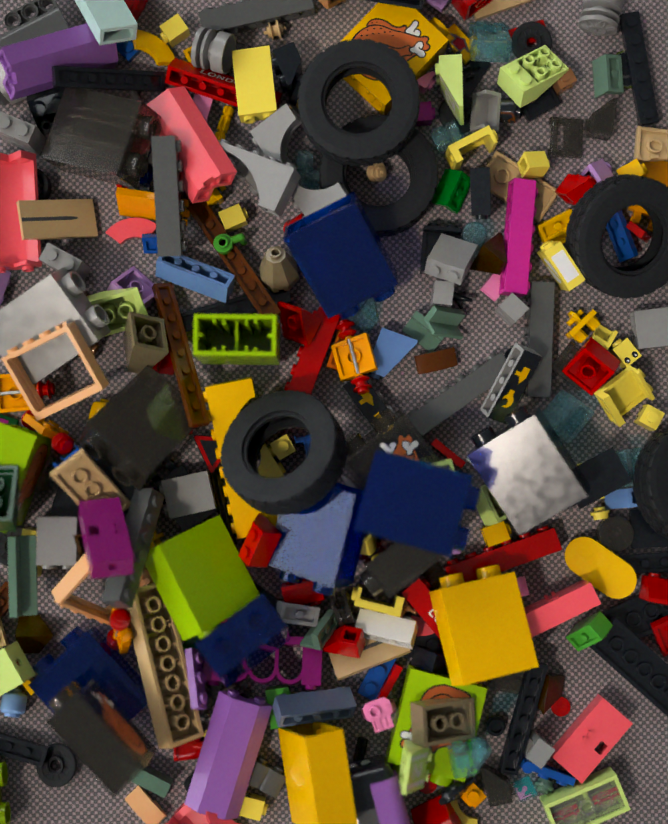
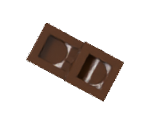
(436, 360)

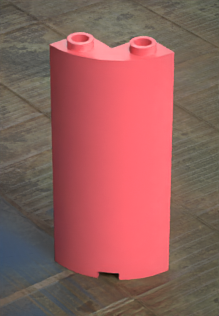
(17, 183)

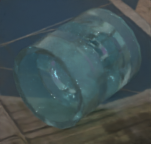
(446, 136)

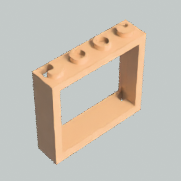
(27, 388)
(63, 593)

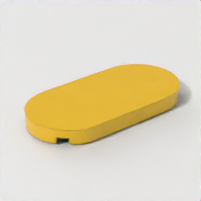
(601, 567)

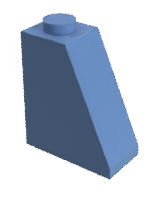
(389, 351)

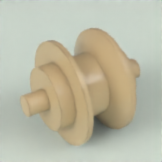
(274, 30)
(377, 172)

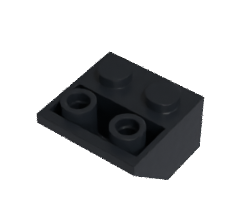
(288, 66)
(44, 107)

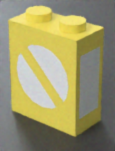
(560, 265)

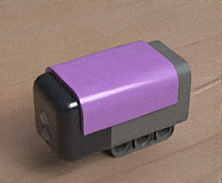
(377, 792)

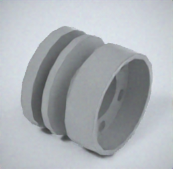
(600, 16)
(213, 50)

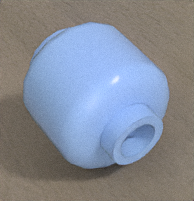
(13, 703)

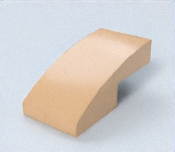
(145, 807)

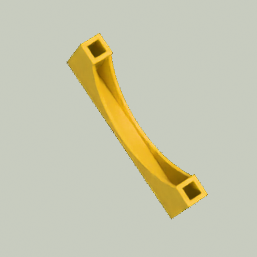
(225, 403)

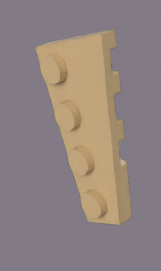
(651, 144)

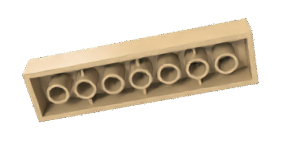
(163, 670)

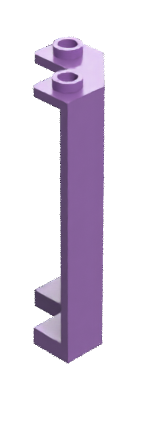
(31, 61)
(228, 754)

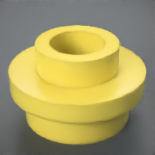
(600, 513)

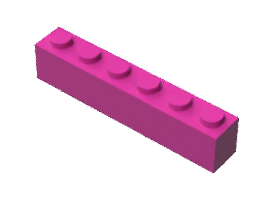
(518, 236)

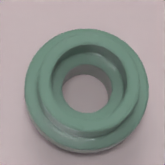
(544, 786)

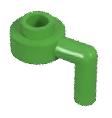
(227, 248)

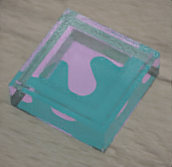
(525, 788)

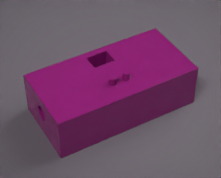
(105, 538)

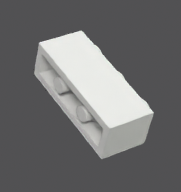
(387, 628)

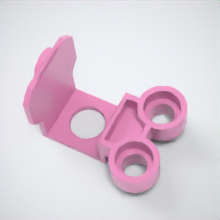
(379, 713)

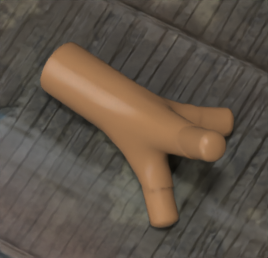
(406, 607)

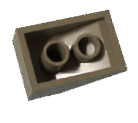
(442, 720)

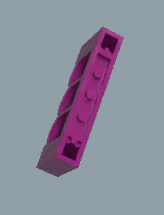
(309, 676)

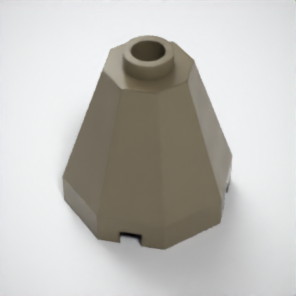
(278, 270)

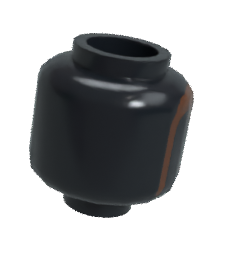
(509, 111)

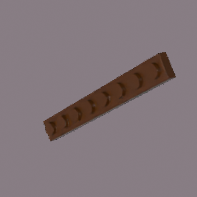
(234, 260)
(181, 355)

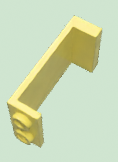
(254, 83)

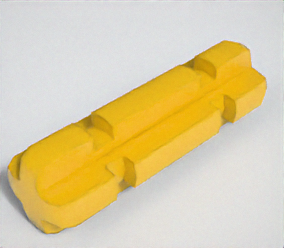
(224, 122)

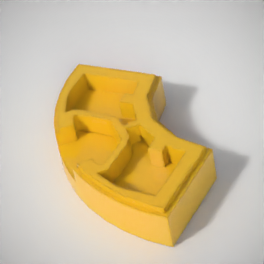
(154, 47)

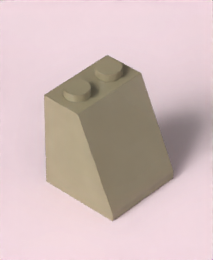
(144, 341)

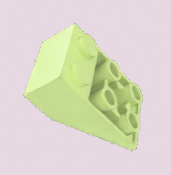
(531, 75)

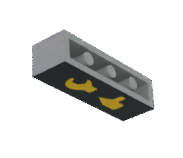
(510, 382)
(369, 403)

